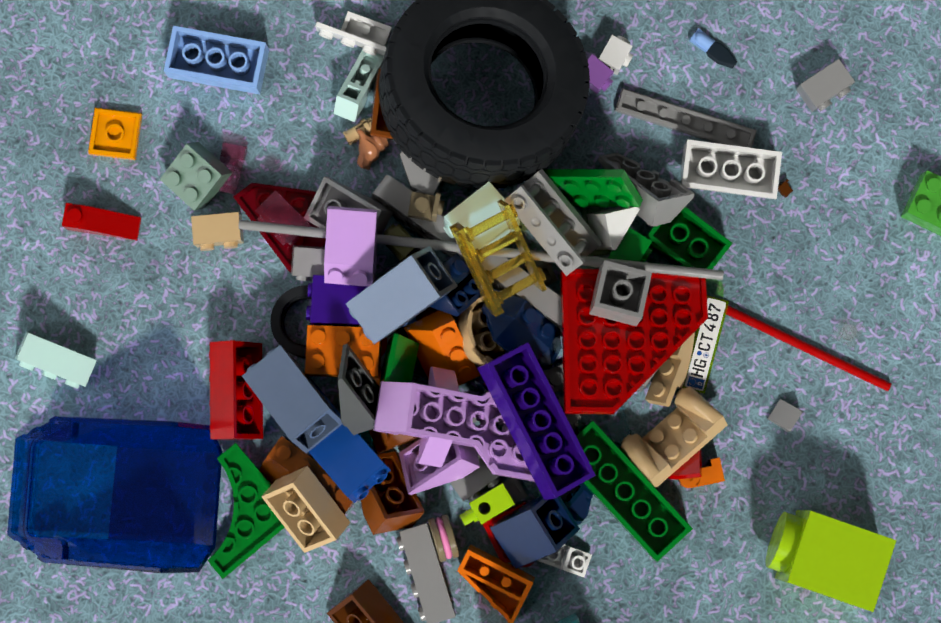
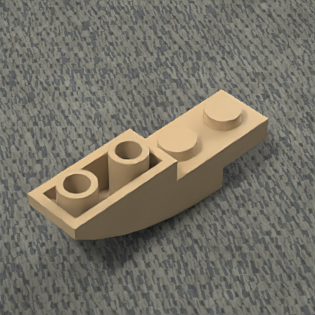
(671, 375)

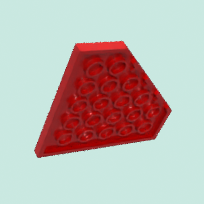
(613, 359)

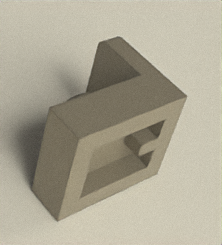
(425, 206)

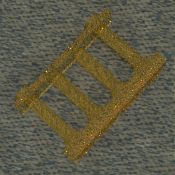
(475, 257)

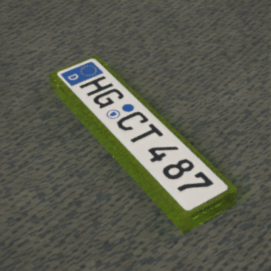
(705, 345)

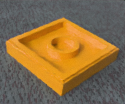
(115, 133)

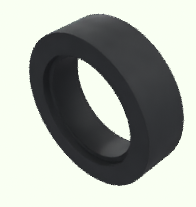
(278, 317)

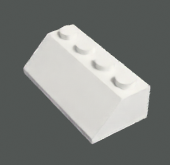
(731, 169)

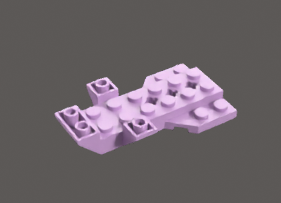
(445, 418)

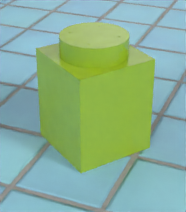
(830, 557)

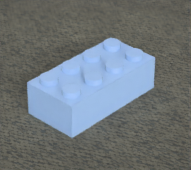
(216, 60)

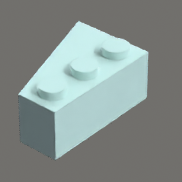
(55, 360)

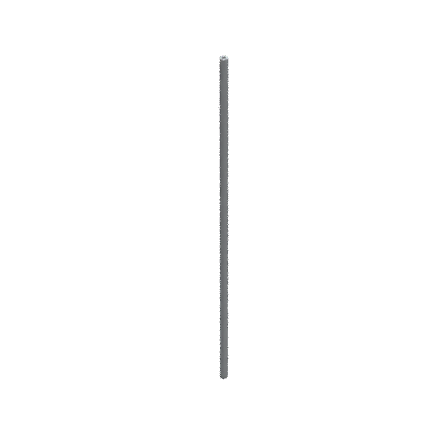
(505, 252)

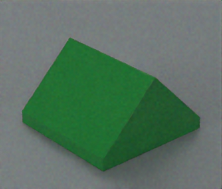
(399, 359)

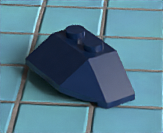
(524, 324)

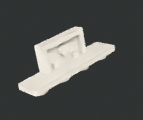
(360, 32)

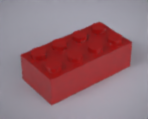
(234, 406)

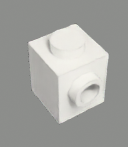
(616, 53)

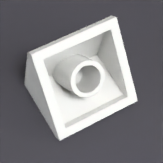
(611, 225)

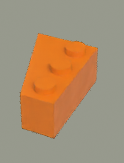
(496, 581)

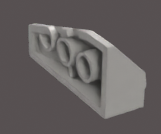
(660, 198)

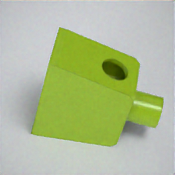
(497, 498)

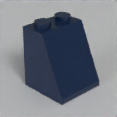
(534, 530)

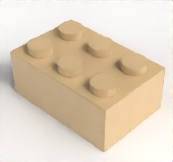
(306, 509)

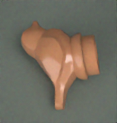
(369, 148)

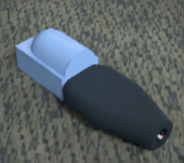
(714, 50)

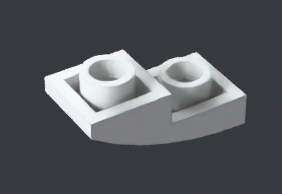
(569, 560)

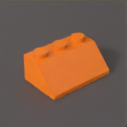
(441, 346)

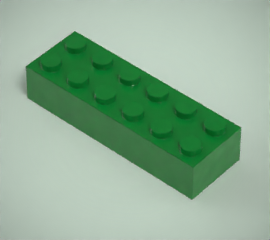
(630, 495)

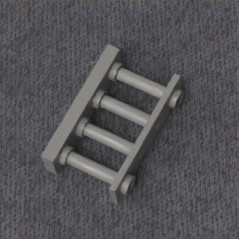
(553, 222)

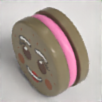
(443, 538)

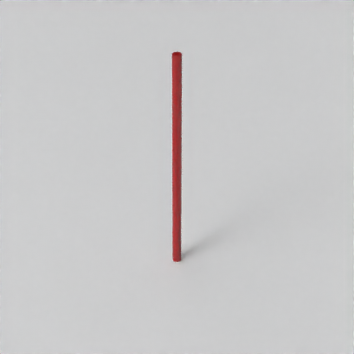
(808, 348)

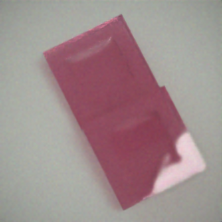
(233, 158)

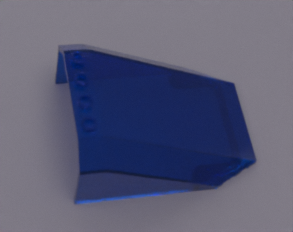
(117, 494)

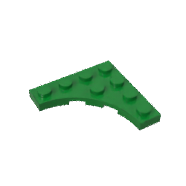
(252, 518)

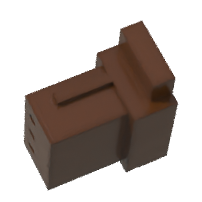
(784, 188)

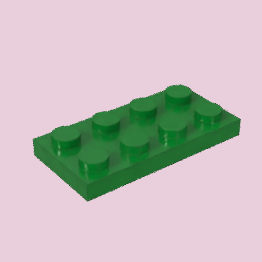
(596, 187)

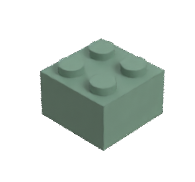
(196, 175)

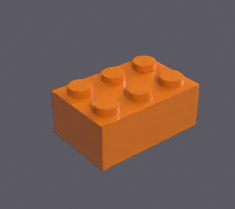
(325, 348)

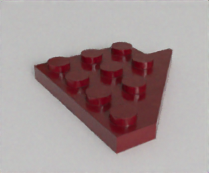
(255, 194)

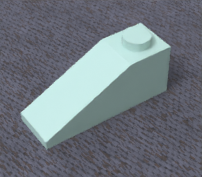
(357, 86)

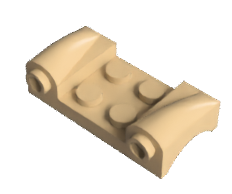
(675, 437)

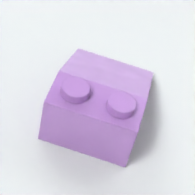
(350, 246)
(458, 463)

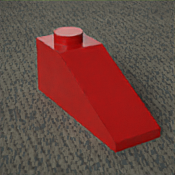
(100, 222)

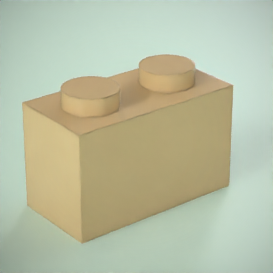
(217, 230)

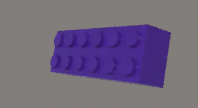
(536, 421)

